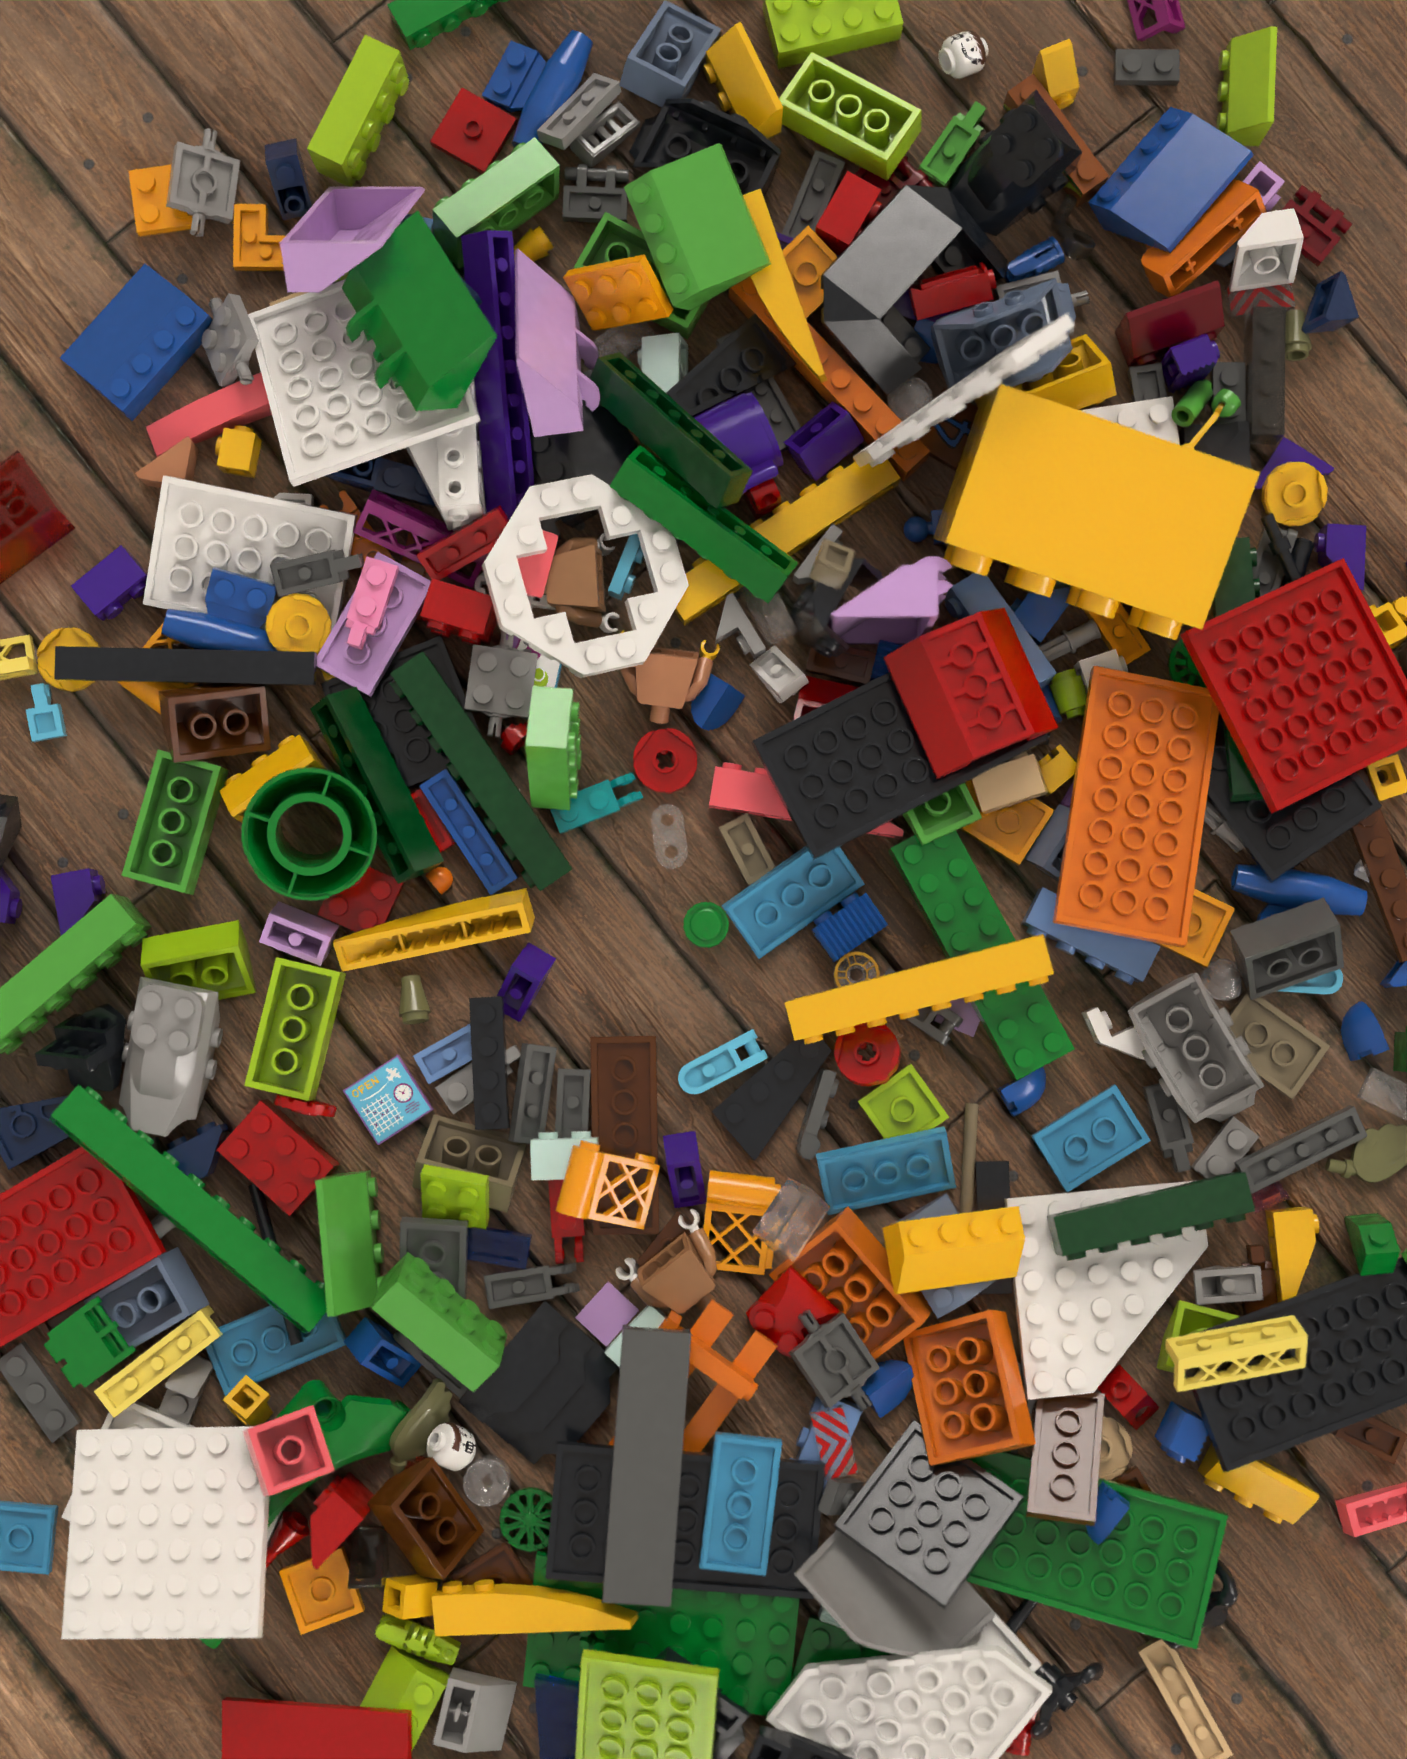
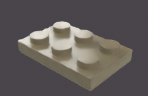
(1279, 1046)

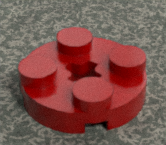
(661, 742)
(877, 1069)

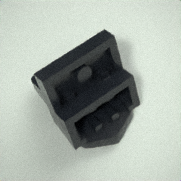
(88, 1048)

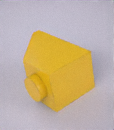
(1058, 72)

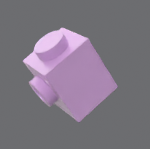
(1267, 183)

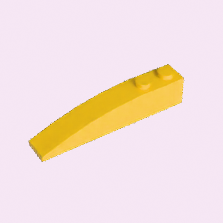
(778, 290)
(438, 930)
(521, 1609)

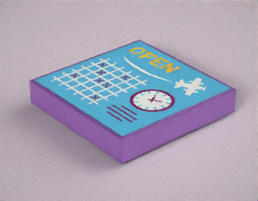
(388, 1099)

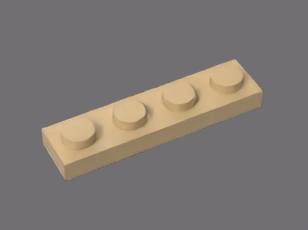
(1184, 1700)

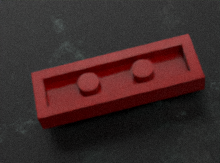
(463, 545)

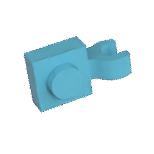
(45, 719)

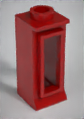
(952, 291)

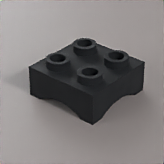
(1222, 441)

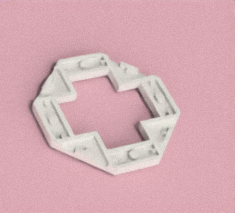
(552, 633)

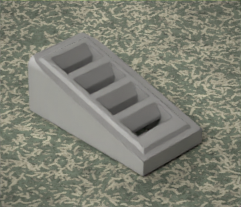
(589, 149)

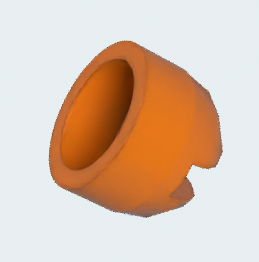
(440, 878)

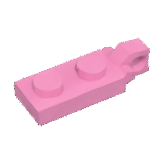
(370, 600)

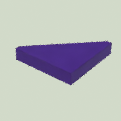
(1290, 452)

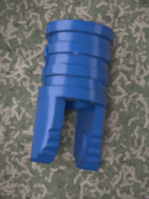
(1035, 260)

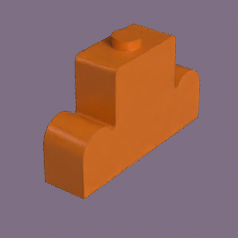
(1206, 241)

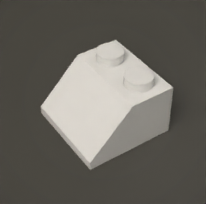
(1268, 252)

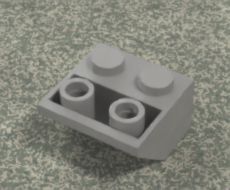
(474, 1712)

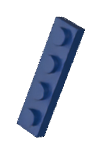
(469, 831)

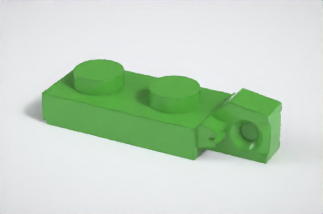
(953, 146)

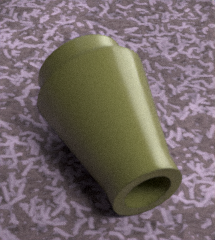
(1296, 341)
(413, 1001)

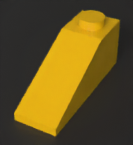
(1291, 1246)

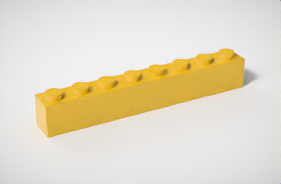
(793, 528)
(920, 987)

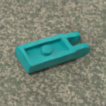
(595, 803)

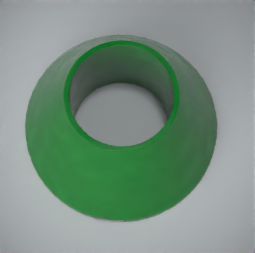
(295, 872)

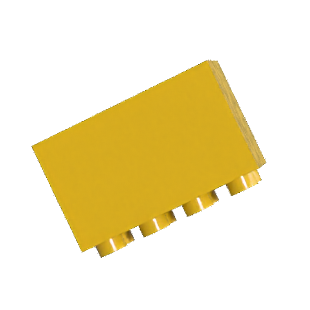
(1093, 510)

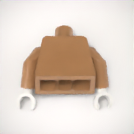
(577, 582)
(678, 1274)

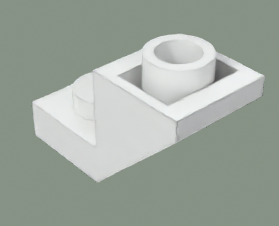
(1124, 1041)

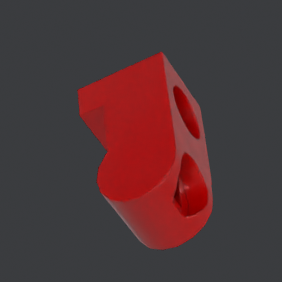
(763, 498)

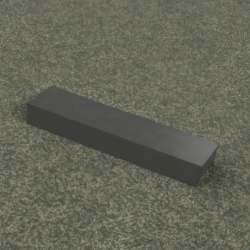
(646, 1466)

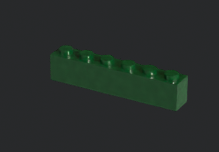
(670, 431)
(369, 765)
(1150, 1214)

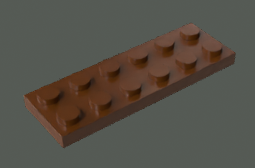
(625, 1118)

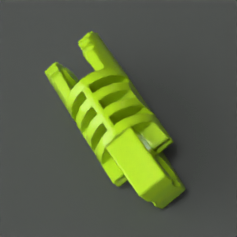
(417, 1639)

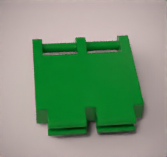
(87, 1344)

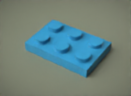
(1090, 1138)

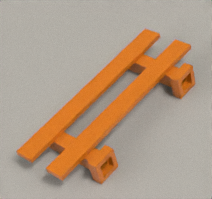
(733, 1379)

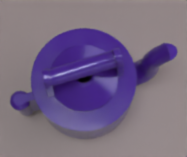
(747, 433)

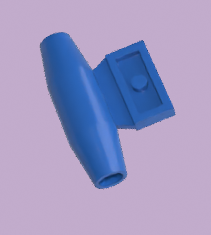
(537, 87)
(234, 617)
(1296, 889)

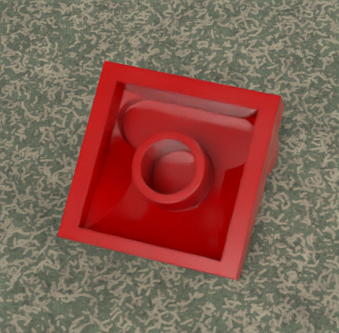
(778, 1310)

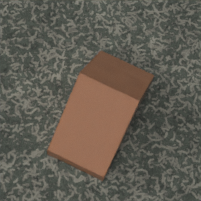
(175, 462)

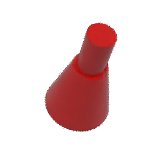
(289, 1531)

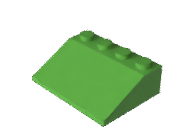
(697, 226)
(349, 1240)

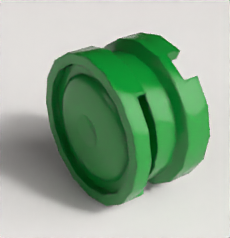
(706, 924)

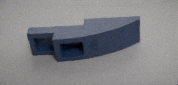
(387, 477)

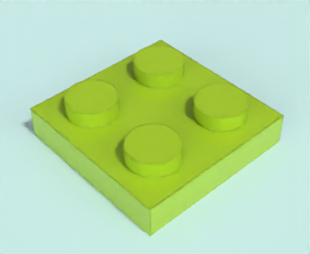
(903, 1105)
(455, 1195)

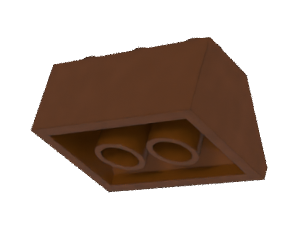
(215, 720)
(426, 1518)

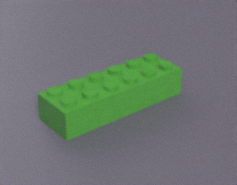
(68, 966)

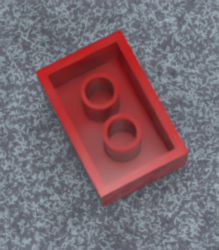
(277, 1156)

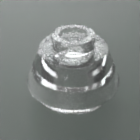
(1222, 979)

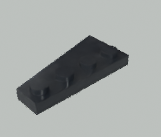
(734, 366)
(767, 1097)

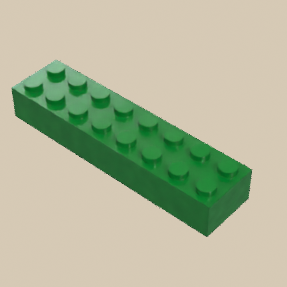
(966, 921)

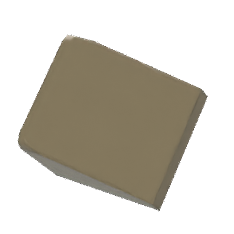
(832, 564)

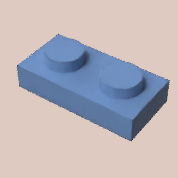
(445, 1055)

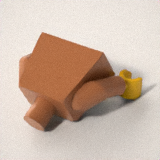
(669, 679)

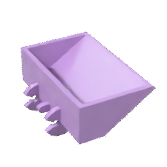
(342, 232)
(551, 352)
(896, 606)

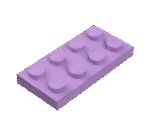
(367, 666)

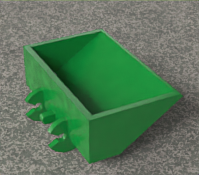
(418, 318)

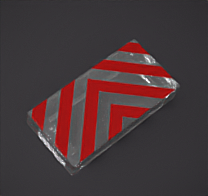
(1241, 302)
(834, 1442)

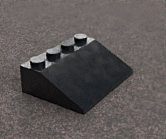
(594, 451)

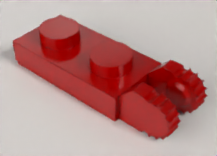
(564, 1226)

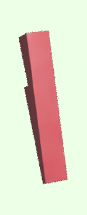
(1373, 1510)

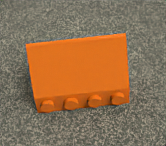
(855, 1276)
(968, 1388)

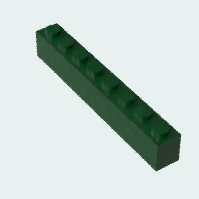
(1233, 591)
(481, 771)

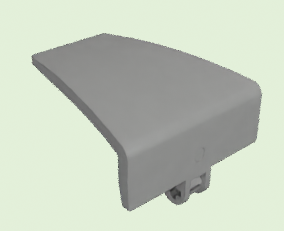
(885, 1609)

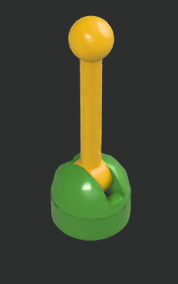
(1223, 406)

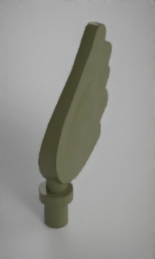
(1375, 1156)
(413, 1431)

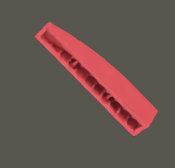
(211, 414)
(757, 796)

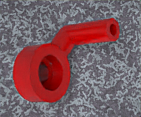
(514, 738)

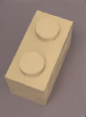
(1010, 783)

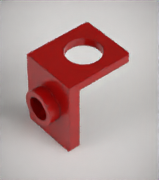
(1127, 1396)

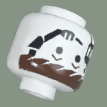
(963, 54)
(451, 1446)

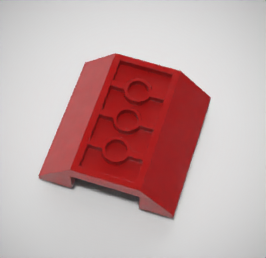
(969, 690)

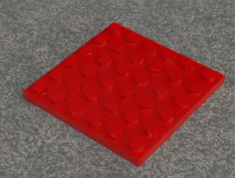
(1304, 684)

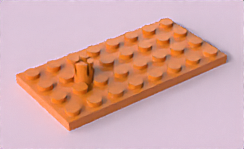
(1137, 807)

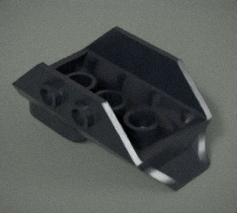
(693, 125)
(1016, 167)
(819, 600)

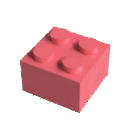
(288, 1451)

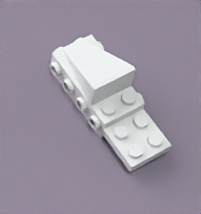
(453, 473)

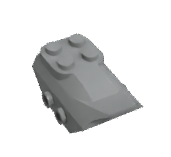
(1195, 1050)
(169, 1054)

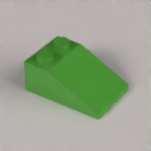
(943, 815)

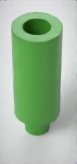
(1192, 403)

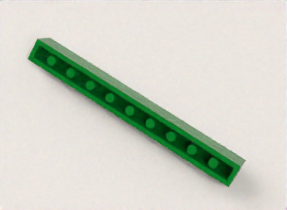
(191, 1208)

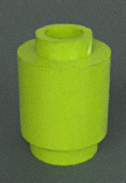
(1069, 693)

